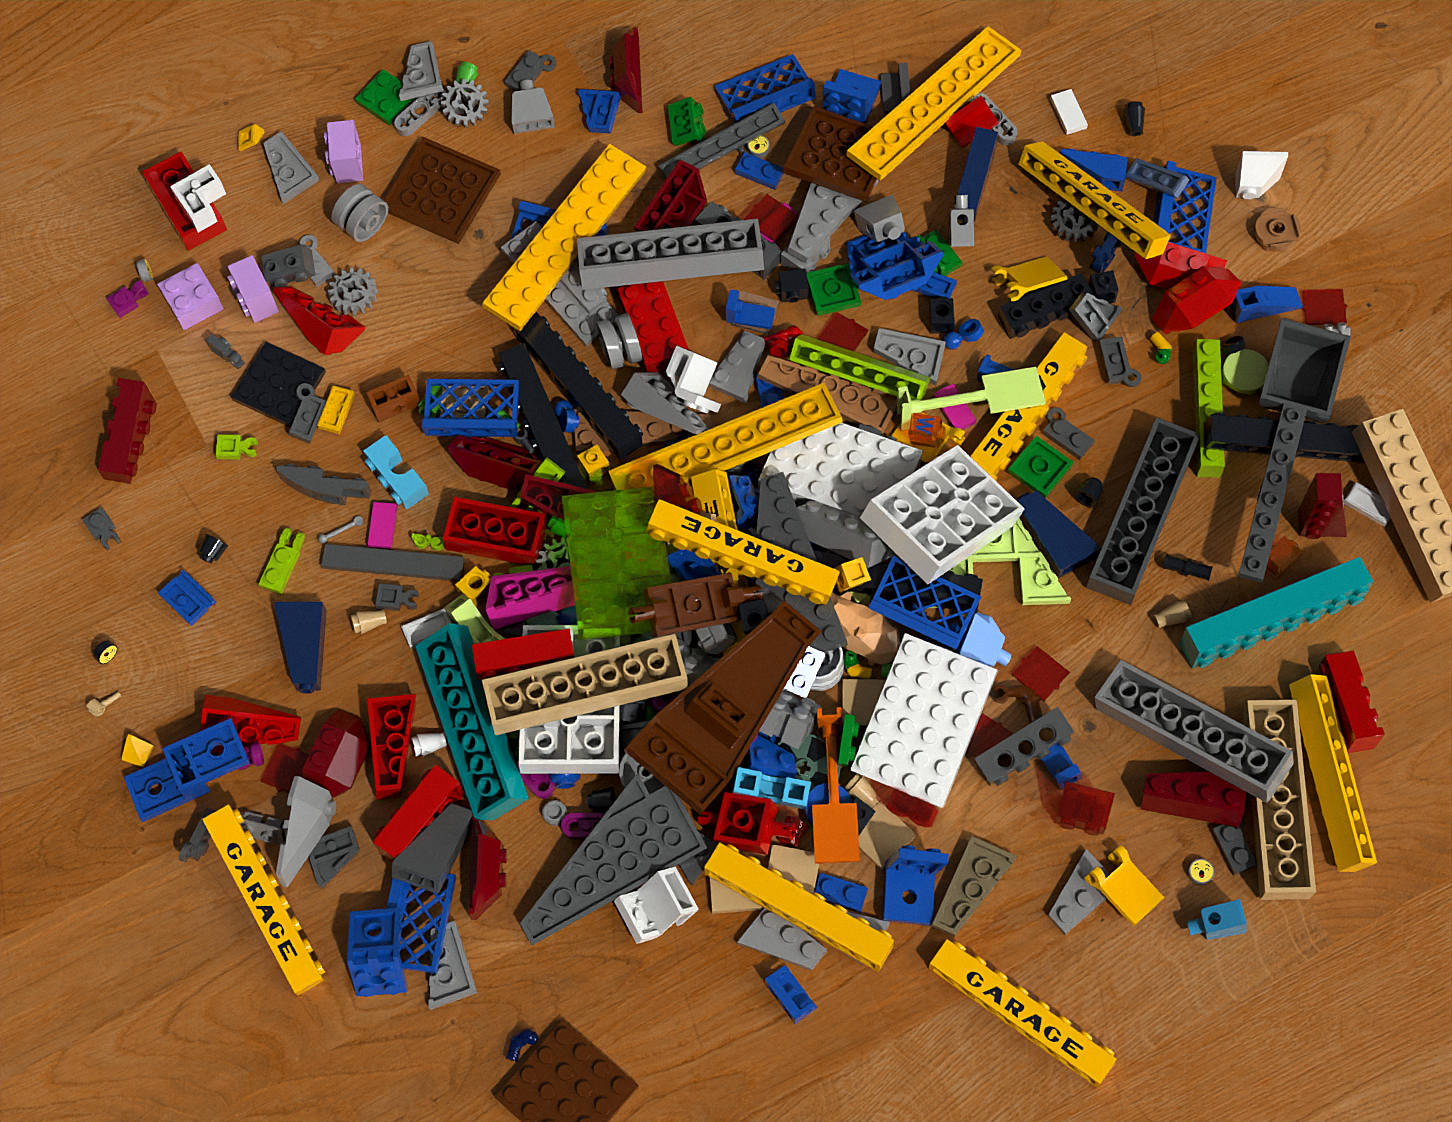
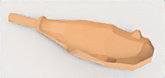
(866, 630)

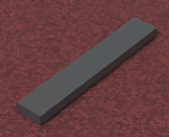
(728, 140)
(393, 562)

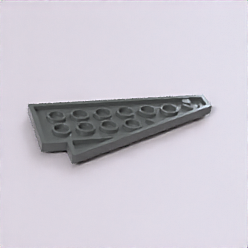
(782, 526)
(622, 852)

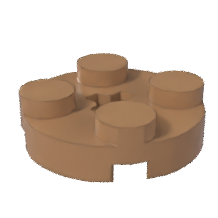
(1277, 241)

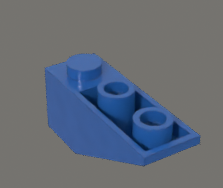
(1106, 169)
(1264, 301)

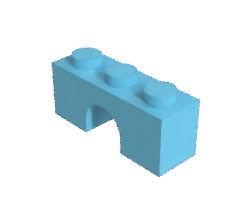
(406, 487)
(781, 791)

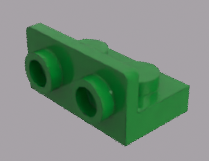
(686, 121)
(950, 260)

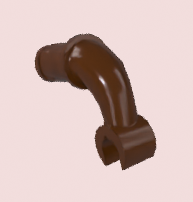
(1028, 698)

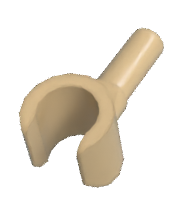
(97, 708)

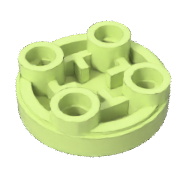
(1245, 371)

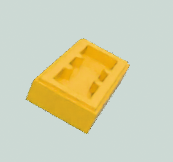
(336, 410)

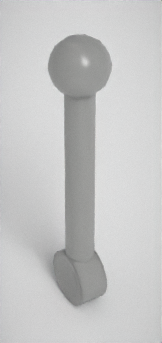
(358, 521)

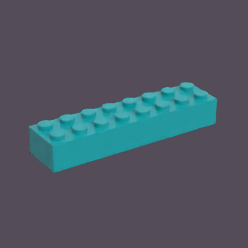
(1276, 613)
(480, 755)

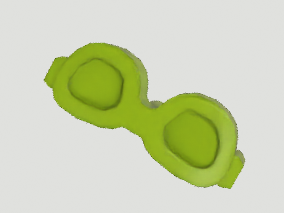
(422, 541)

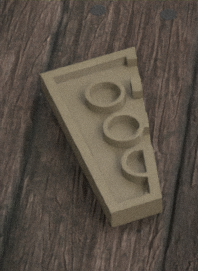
(974, 879)

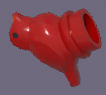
(782, 341)

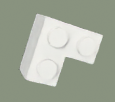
(196, 194)

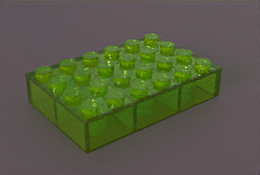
(612, 559)

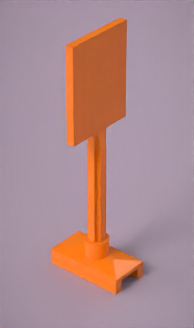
(834, 823)

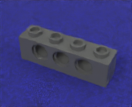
(718, 214)
(1051, 721)

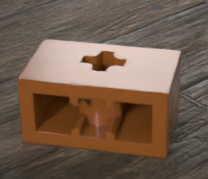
(393, 398)

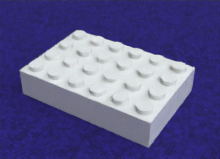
(842, 467)
(942, 514)
(924, 720)
(576, 743)

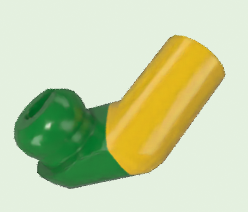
(1163, 348)
(854, 668)

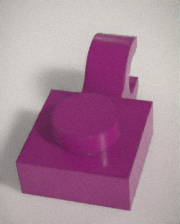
(125, 301)

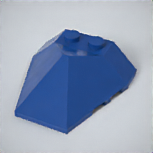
(891, 265)

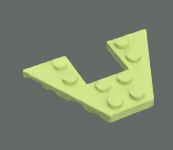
(1037, 580)

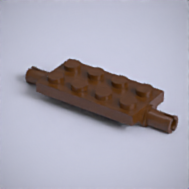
(693, 604)

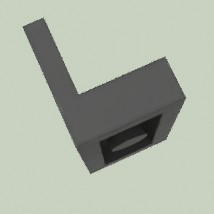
(895, 87)

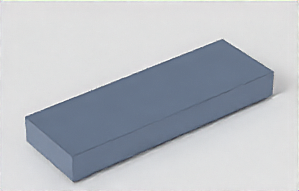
(1157, 178)

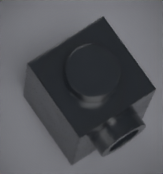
(792, 285)

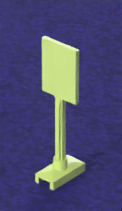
(1001, 390)

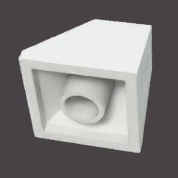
(1258, 172)

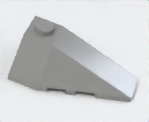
(656, 397)
(309, 819)

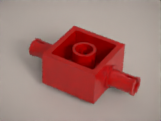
(759, 820)

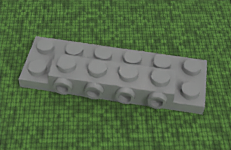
(574, 306)

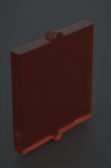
(772, 217)
(1324, 306)
(843, 332)
(1040, 673)
(986, 735)
(283, 767)

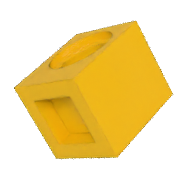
(593, 464)
(852, 574)
(474, 576)

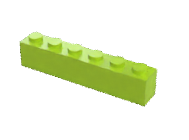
(857, 367)
(1206, 402)

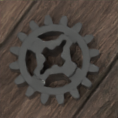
(1064, 222)

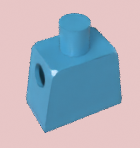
(1230, 919)

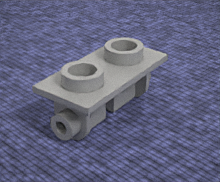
(269, 832)

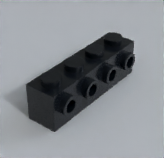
(1042, 306)

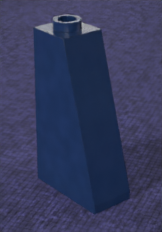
(978, 167)
(1055, 535)
(303, 640)

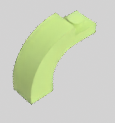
(465, 613)

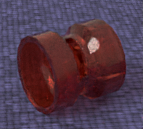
(801, 829)

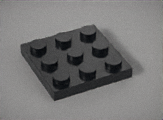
(272, 383)

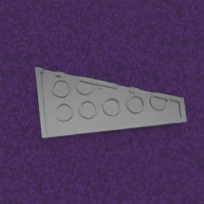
(819, 219)

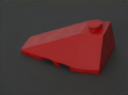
(320, 325)
(251, 721)

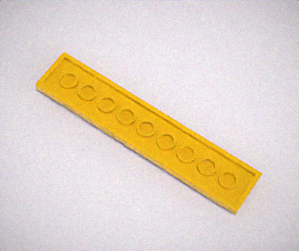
(933, 103)
(555, 245)
(737, 439)

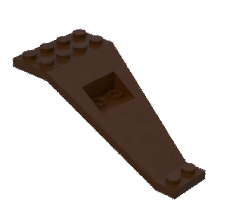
(696, 743)

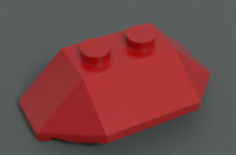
(1175, 265)
(1196, 299)

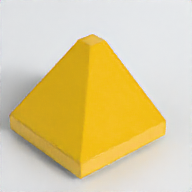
(249, 136)
(136, 751)

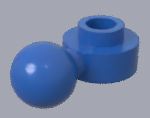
(969, 331)
(568, 417)

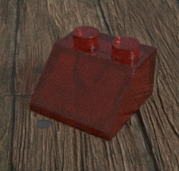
(672, 489)
(1084, 808)

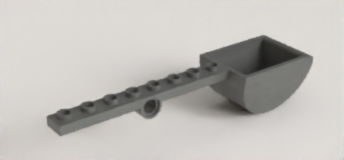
(1301, 386)

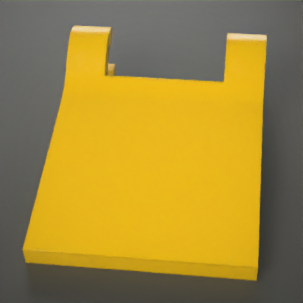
(1028, 276)
(929, 453)
(1126, 887)

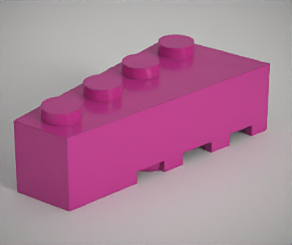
(527, 595)

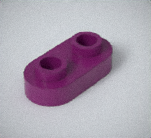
(534, 781)
(585, 821)

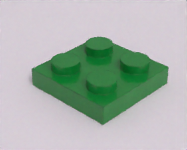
(383, 98)
(833, 289)
(1040, 467)
(850, 731)

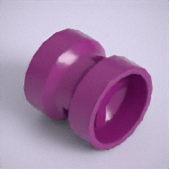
(254, 755)

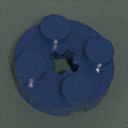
(1104, 254)

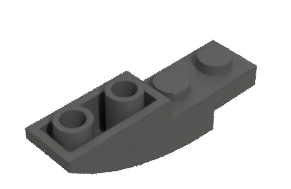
(315, 484)

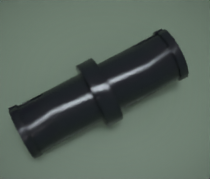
(1187, 567)

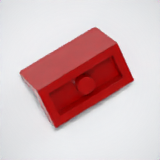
(968, 118)

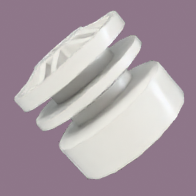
(830, 672)

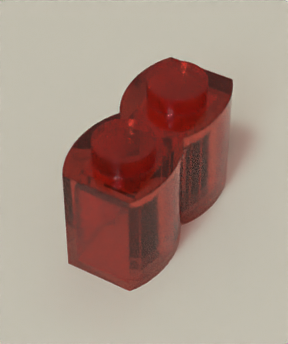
(919, 811)

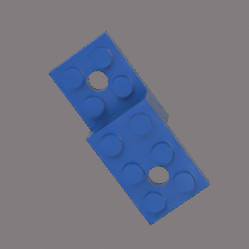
(186, 770)

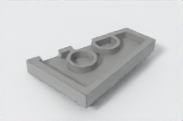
(422, 72)
(289, 167)
(911, 352)
(737, 369)
(1077, 897)
(782, 940)
(454, 973)

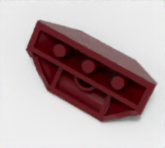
(627, 69)
(676, 202)
(493, 460)
(337, 753)
(485, 869)

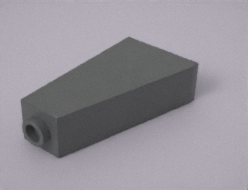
(434, 851)

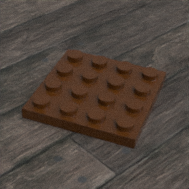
(822, 151)
(441, 190)
(566, 1082)

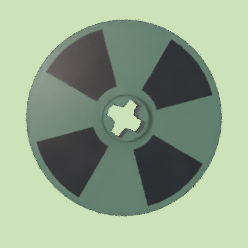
(814, 755)

